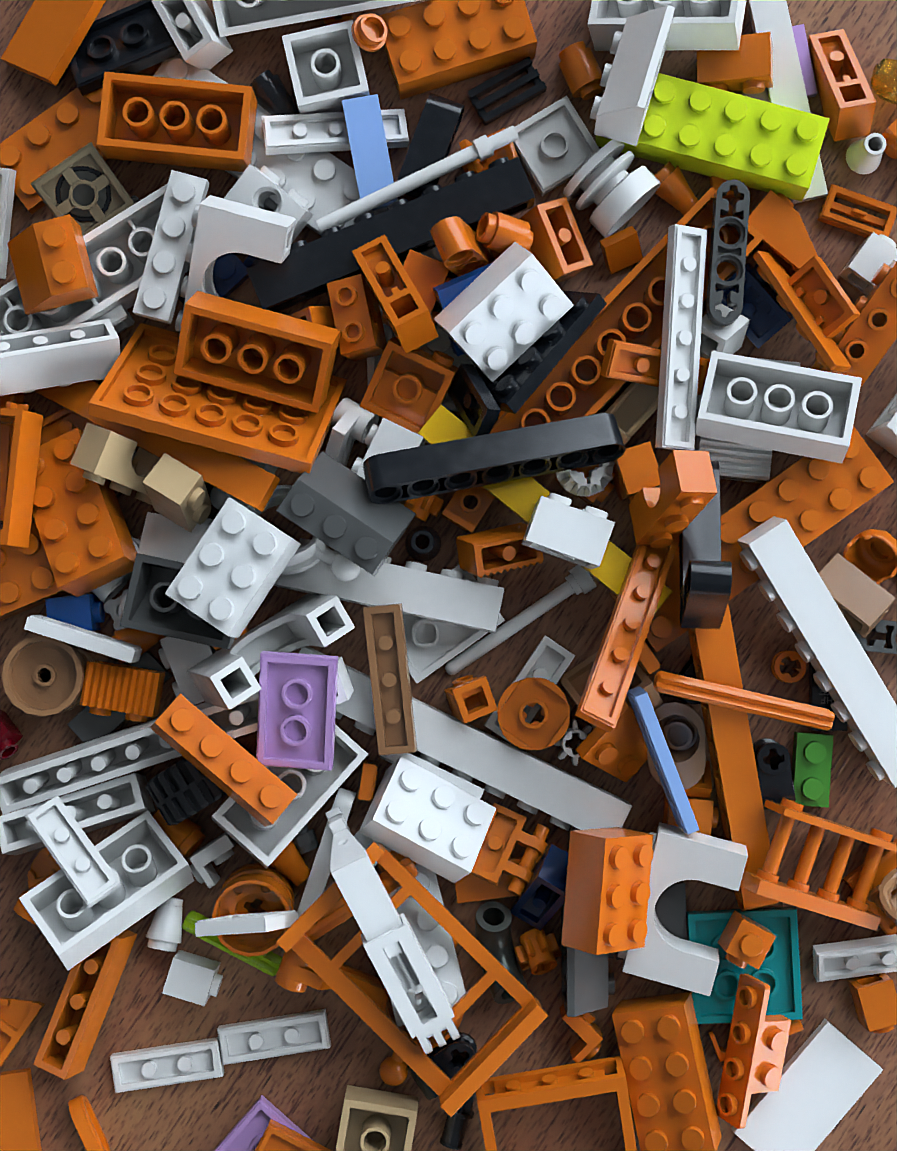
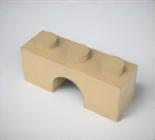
(109, 457)

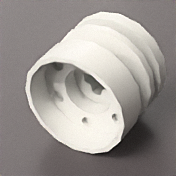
(611, 187)

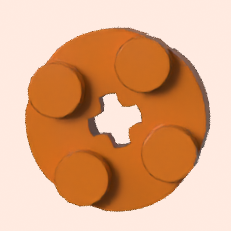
(537, 734)

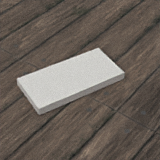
(812, 1096)

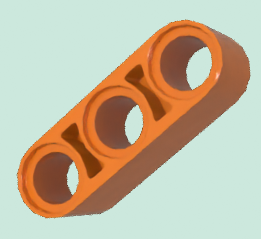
(459, 246)

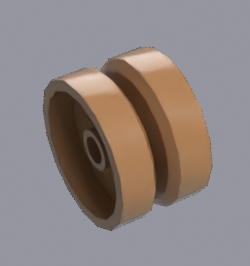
(26, 677)

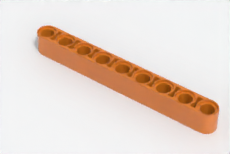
(732, 753)

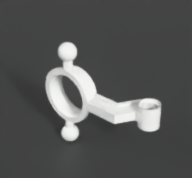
(348, 424)

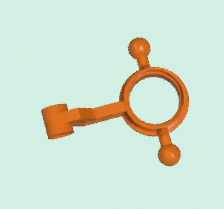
(297, 975)

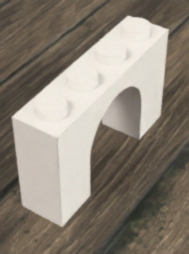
(231, 228)
(229, 674)
(674, 860)

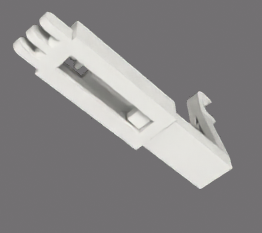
(389, 939)

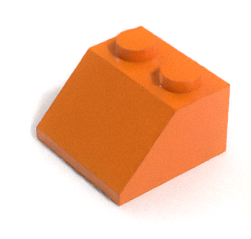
(52, 265)

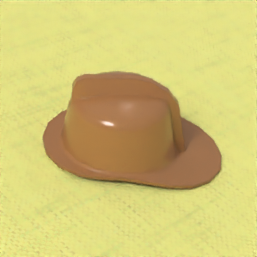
(685, 740)

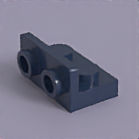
(760, 307)

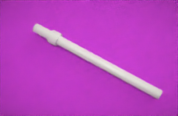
(480, 149)

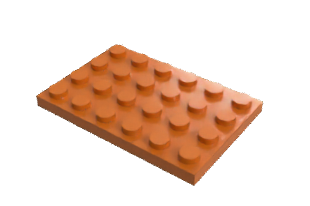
(150, 397)

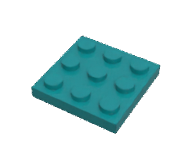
(777, 970)

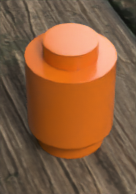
(580, 70)
(500, 231)

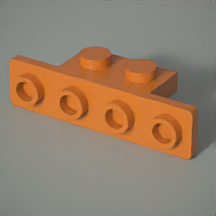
(814, 302)
(753, 1051)

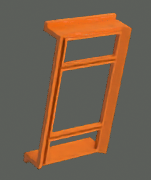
(489, 1057)

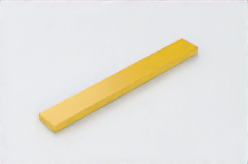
(522, 496)

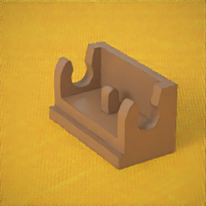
(856, 594)

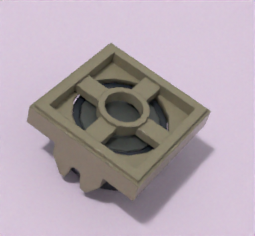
(83, 189)

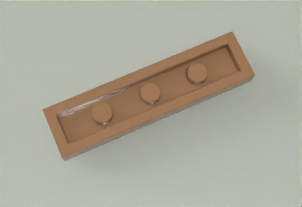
(390, 679)

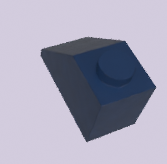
(545, 890)

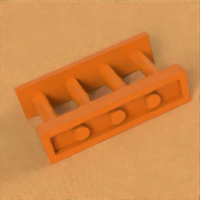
(796, 890)

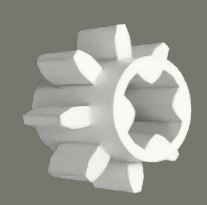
(582, 734)

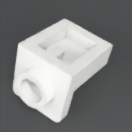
(216, 851)

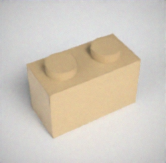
(178, 493)

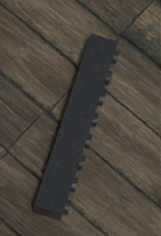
(405, 225)

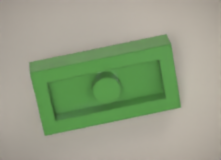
(812, 768)

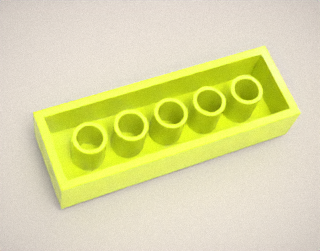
(730, 137)

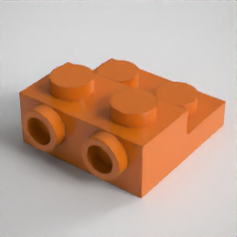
(409, 385)

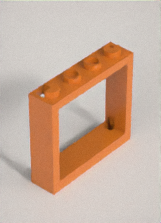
(21, 473)
(556, 1085)

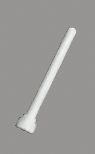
(576, 582)

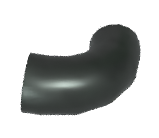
(494, 933)

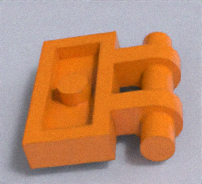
(498, 846)

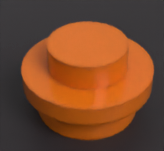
(369, 32)

